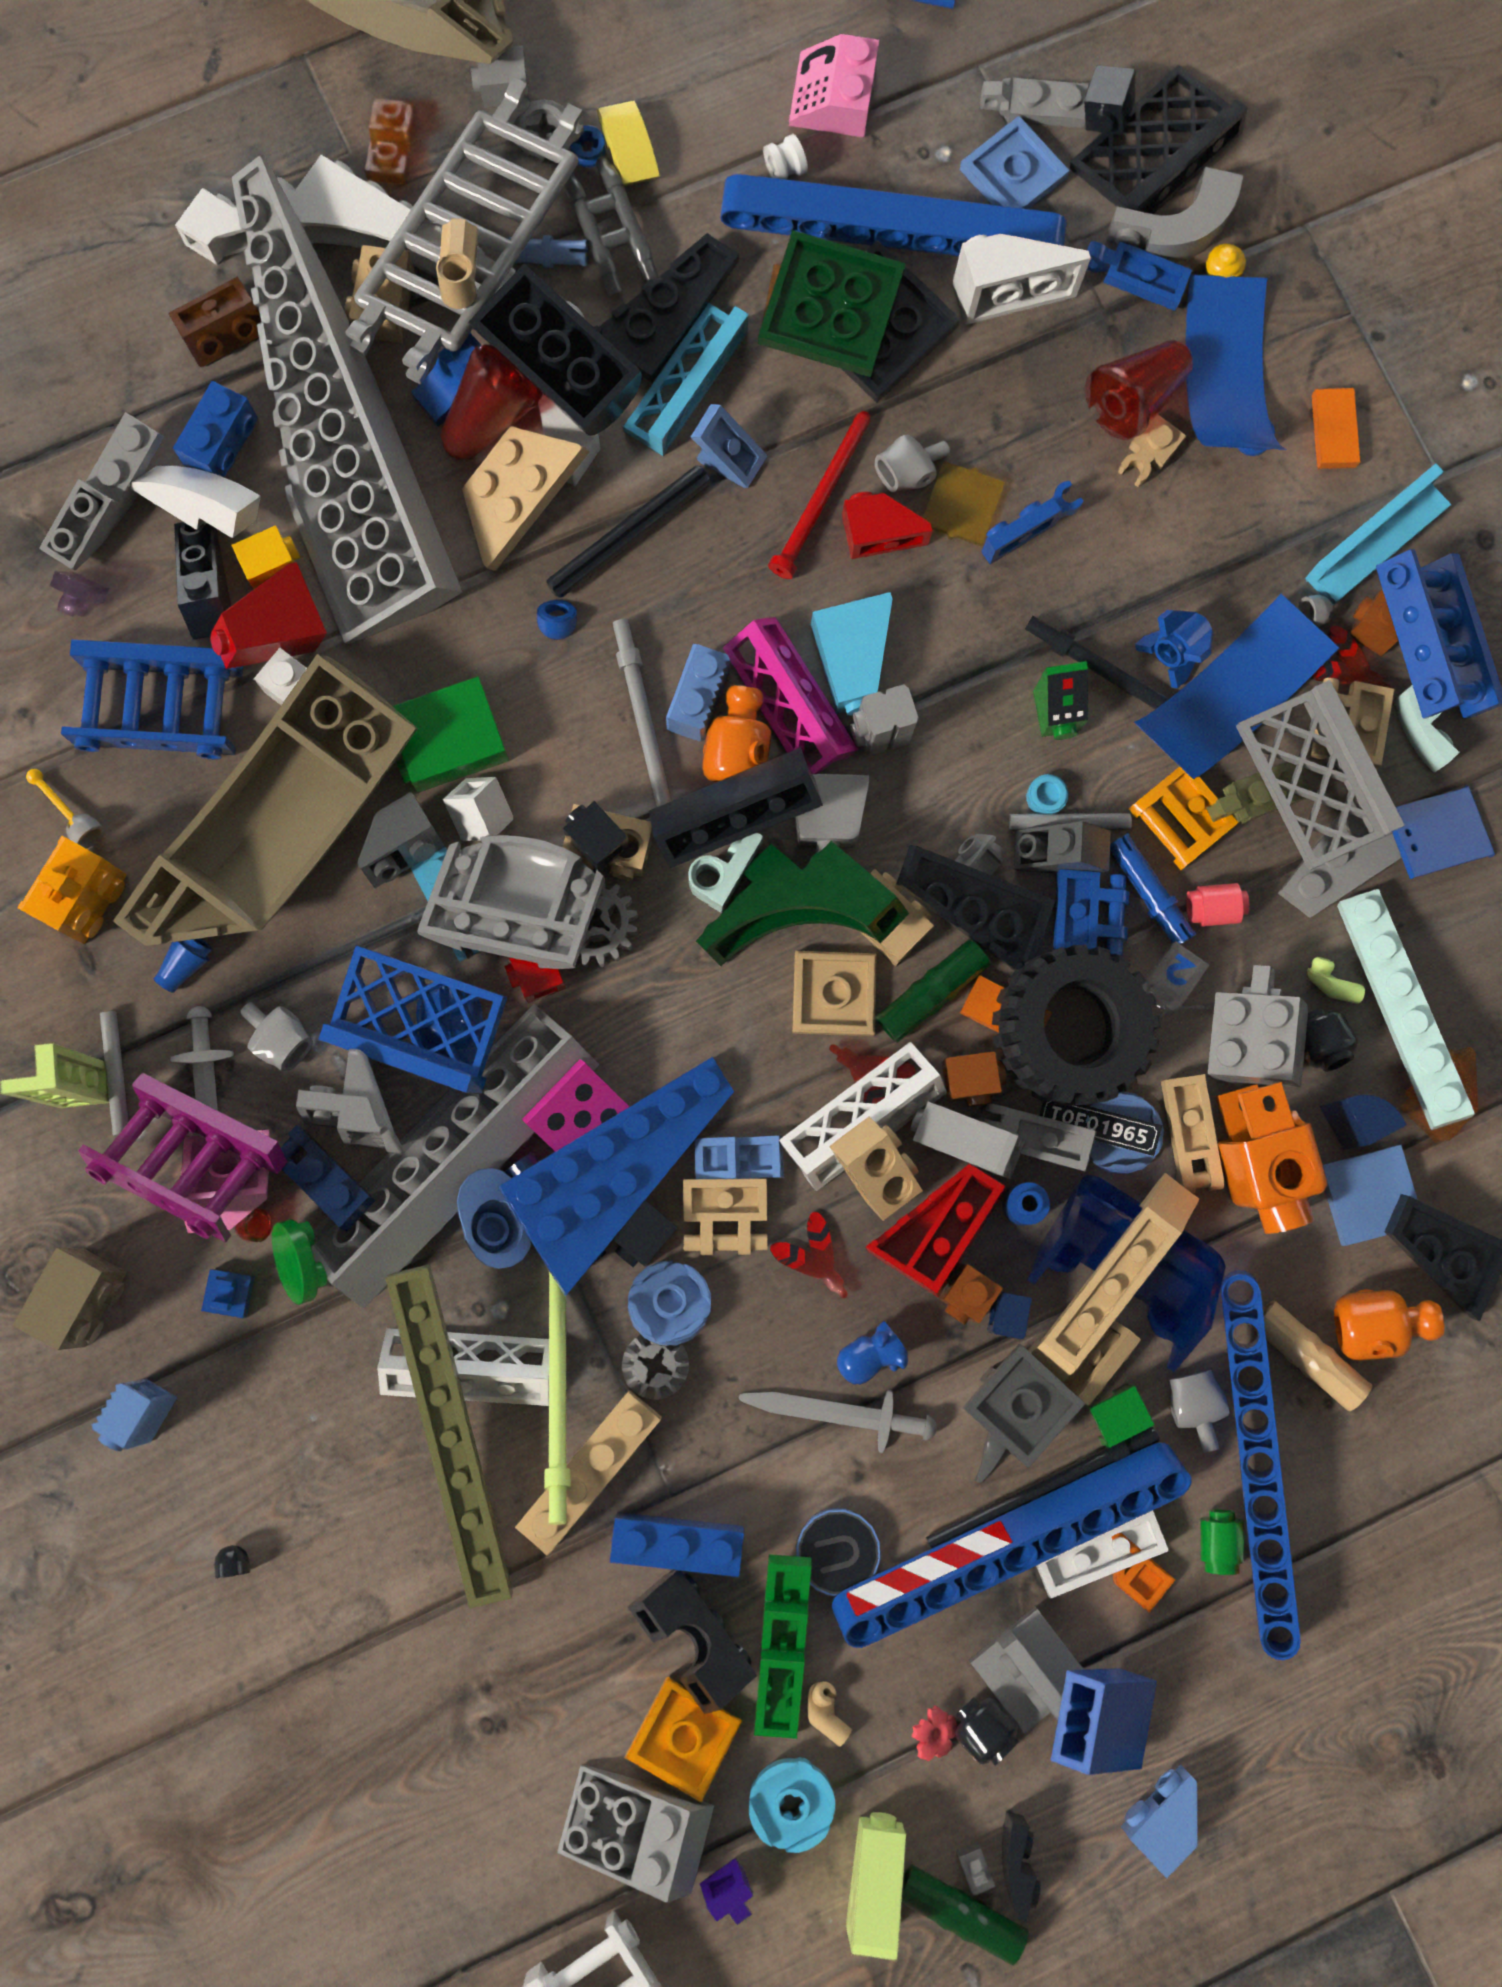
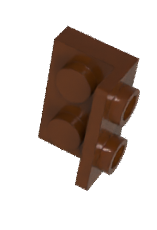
(217, 322)

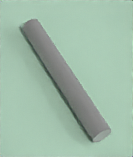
(1102, 820)
(114, 1071)

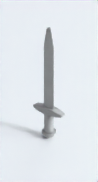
(202, 1057)
(844, 1414)

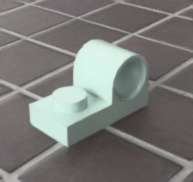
(730, 874)

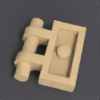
(1370, 713)
(725, 1201)

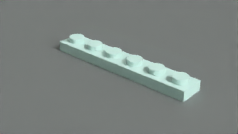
(1405, 1010)

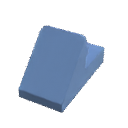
(727, 447)

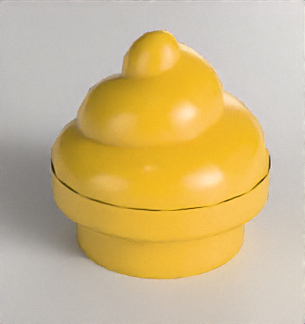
(1226, 261)

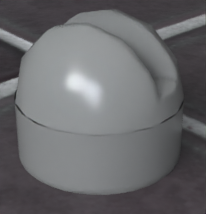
(1316, 609)

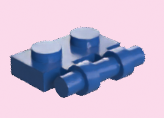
(1078, 907)

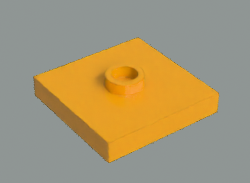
(682, 1741)

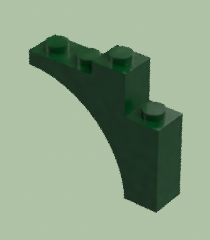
(784, 896)

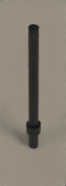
(1064, 643)
(1049, 1484)

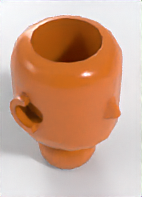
(738, 739)
(1382, 1325)

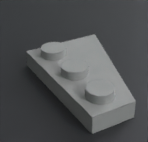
(1324, 885)

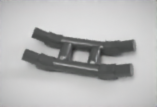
(629, 233)

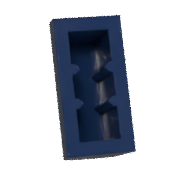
(1362, 1120)

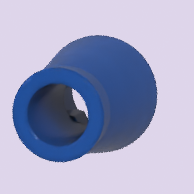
(182, 962)

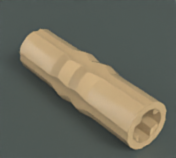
(1314, 1357)

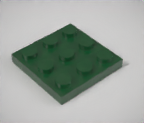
(831, 303)

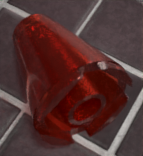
(1137, 387)
(486, 403)

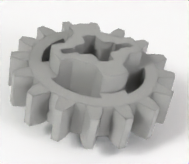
(614, 937)

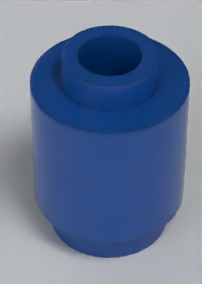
(1013, 1207)

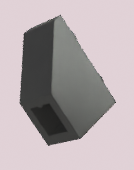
(397, 841)
(1062, 847)

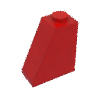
(269, 618)

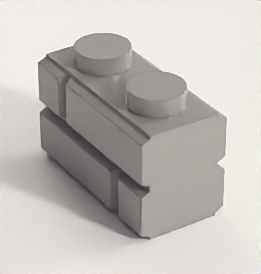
(884, 720)

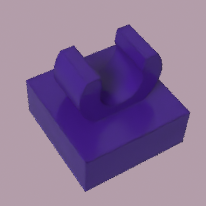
(727, 1892)

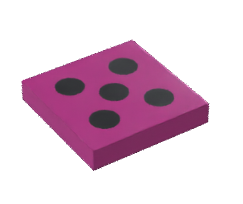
(573, 1107)

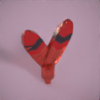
(1353, 665)
(862, 1065)
(818, 1262)

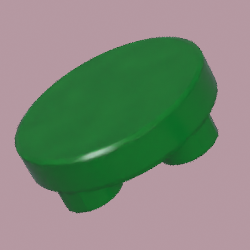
(296, 1261)

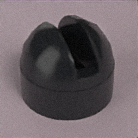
(231, 1562)

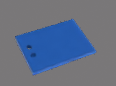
(1442, 833)

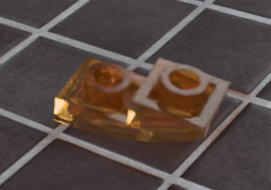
(390, 141)

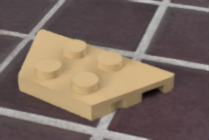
(516, 487)

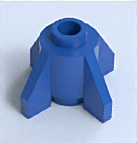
(1179, 643)

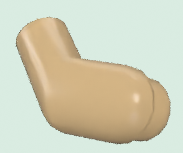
(822, 1713)

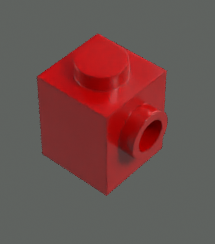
(533, 981)

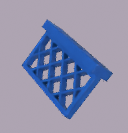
(405, 1055)

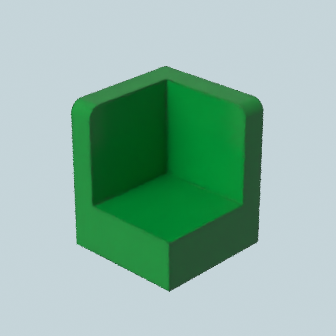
(1121, 1416)

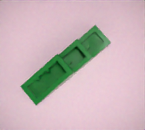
(782, 1646)

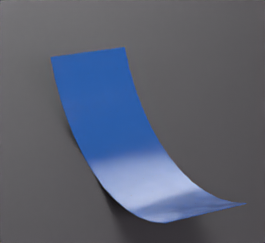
(1227, 360)
(1243, 681)

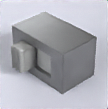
(975, 1868)

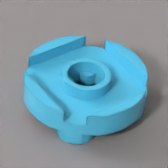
(782, 1828)

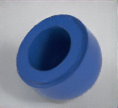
(556, 626)

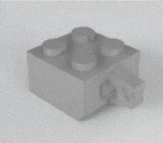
(1258, 1034)

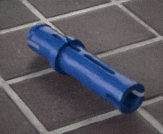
(1151, 890)

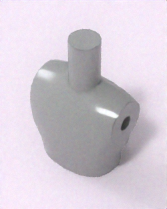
(908, 464)
(277, 1037)
(1198, 1403)

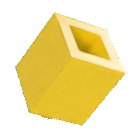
(265, 554)

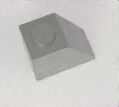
(967, 1139)

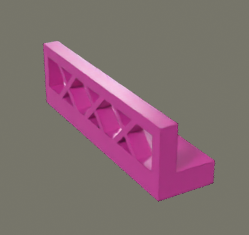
(795, 685)

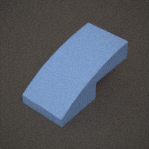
(739, 1158)

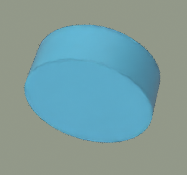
(1047, 794)

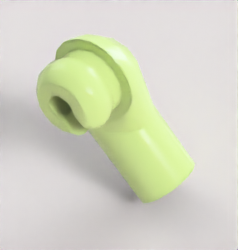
(1334, 988)

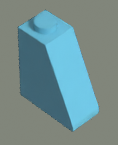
(852, 648)

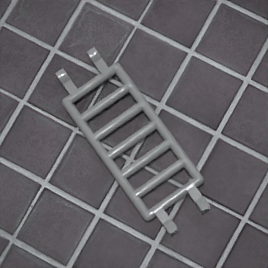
(502, 124)

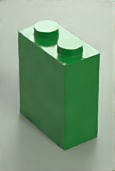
(452, 736)

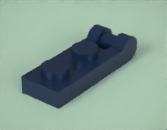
(325, 1180)

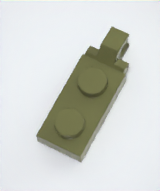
(1250, 797)

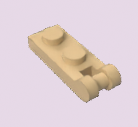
(1192, 1132)

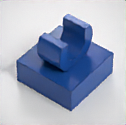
(228, 1293)

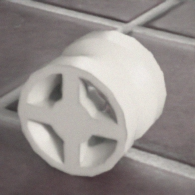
(785, 158)

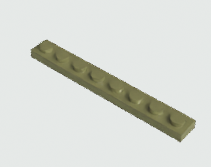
(449, 1436)

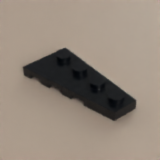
(667, 308)
(983, 907)

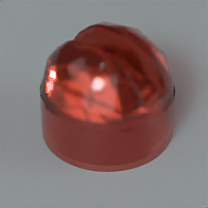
(255, 1229)

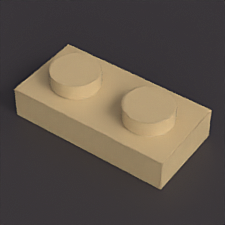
(1102, 1362)

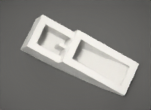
(200, 497)

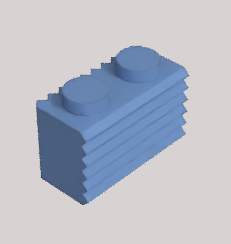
(698, 692)
(133, 1414)

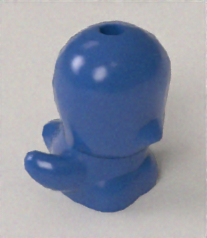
(868, 1355)

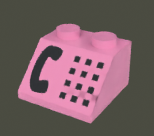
(835, 85)

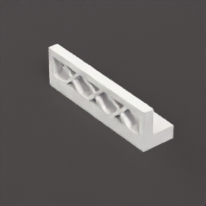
(894, 1110)
(496, 1381)

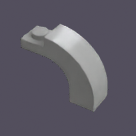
(1185, 233)

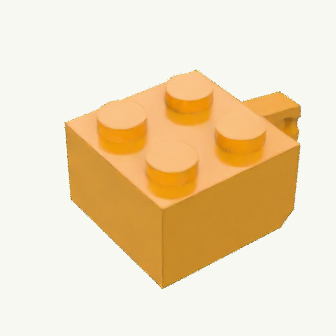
(74, 891)

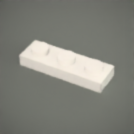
(1103, 1556)

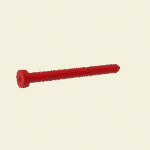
(783, 564)

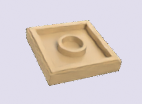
(834, 993)

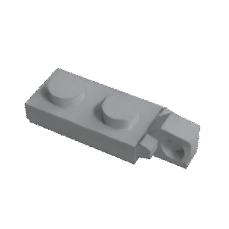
(1037, 101)

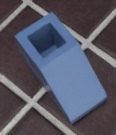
(1166, 1822)

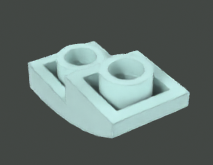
(1429, 743)

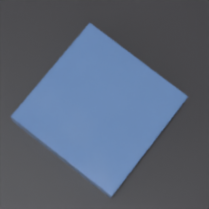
(1014, 167)
(1365, 1192)

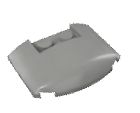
(513, 900)

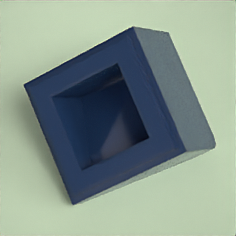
(1009, 1315)

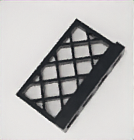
(1186, 158)

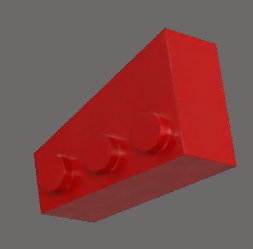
(940, 1230)

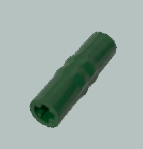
(933, 990)
(963, 1915)

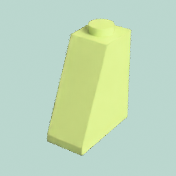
(876, 1887)

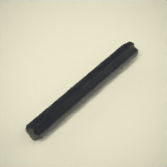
(628, 531)

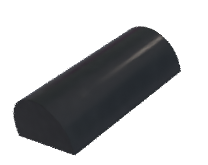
(558, 351)

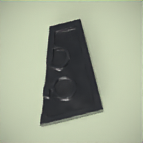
(1449, 1251)

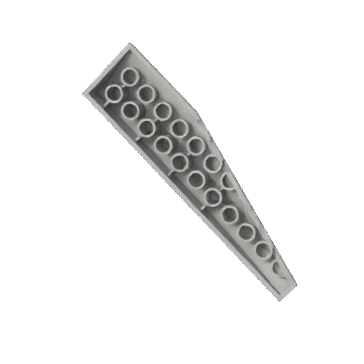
(339, 444)

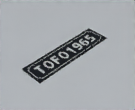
(1110, 1126)

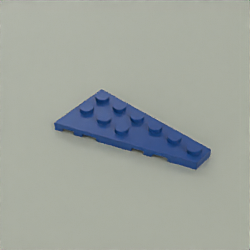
(595, 1184)

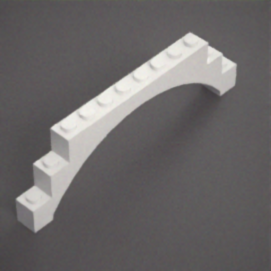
(350, 212)

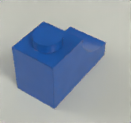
(440, 385)

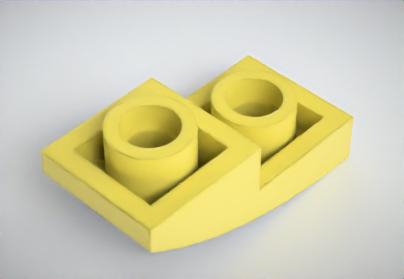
(629, 143)

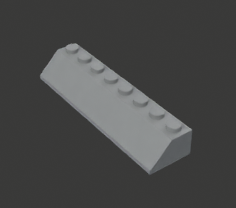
(458, 1136)

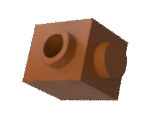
(1374, 624)
(973, 1078)
(969, 1295)

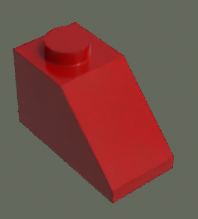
(882, 525)

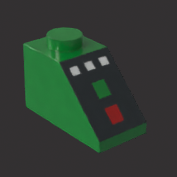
(1062, 700)

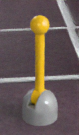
(81, 827)

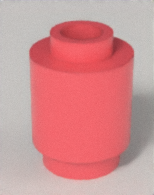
(1217, 905)

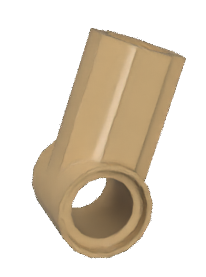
(457, 263)

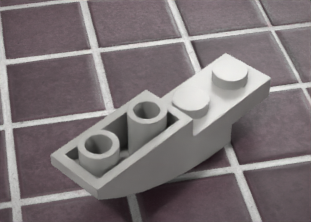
(105, 497)

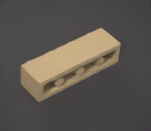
(592, 1469)

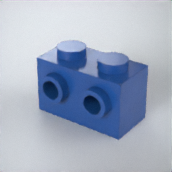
(216, 430)

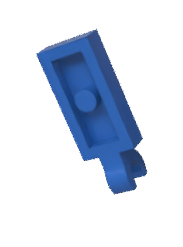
(1140, 273)
(1032, 522)

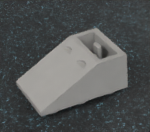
(636, 1832)

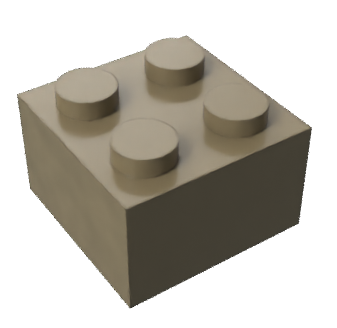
(71, 1299)

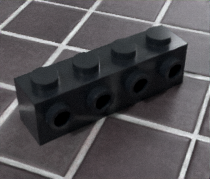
(735, 808)

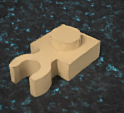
(1152, 448)

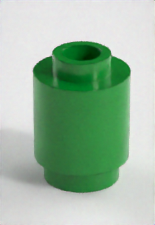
(1222, 1542)

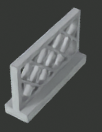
(1353, 768)

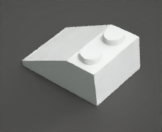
(1014, 275)

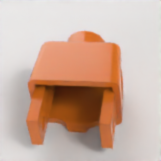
(1260, 1144)

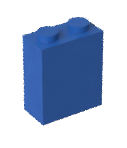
(1103, 1720)

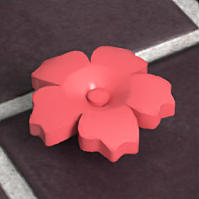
(935, 1734)

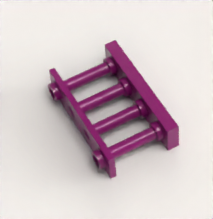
(188, 1117)

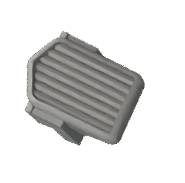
(357, 1113)

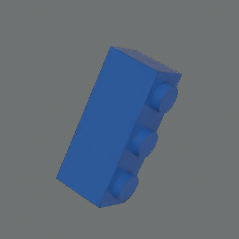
(677, 1544)

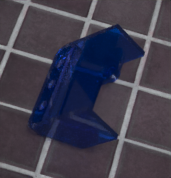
(1180, 1288)

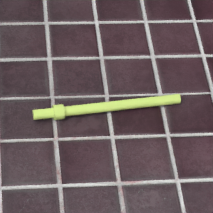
(557, 1475)

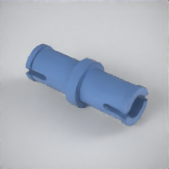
(551, 252)

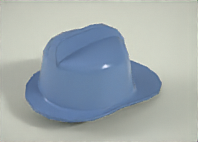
(489, 1222)

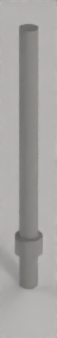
(630, 661)

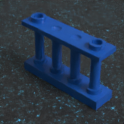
(1440, 635)
(137, 662)

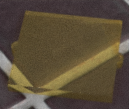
(963, 503)

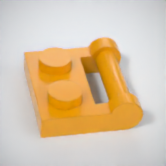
(1187, 802)

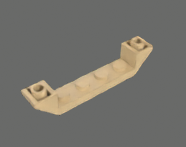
(1116, 1278)

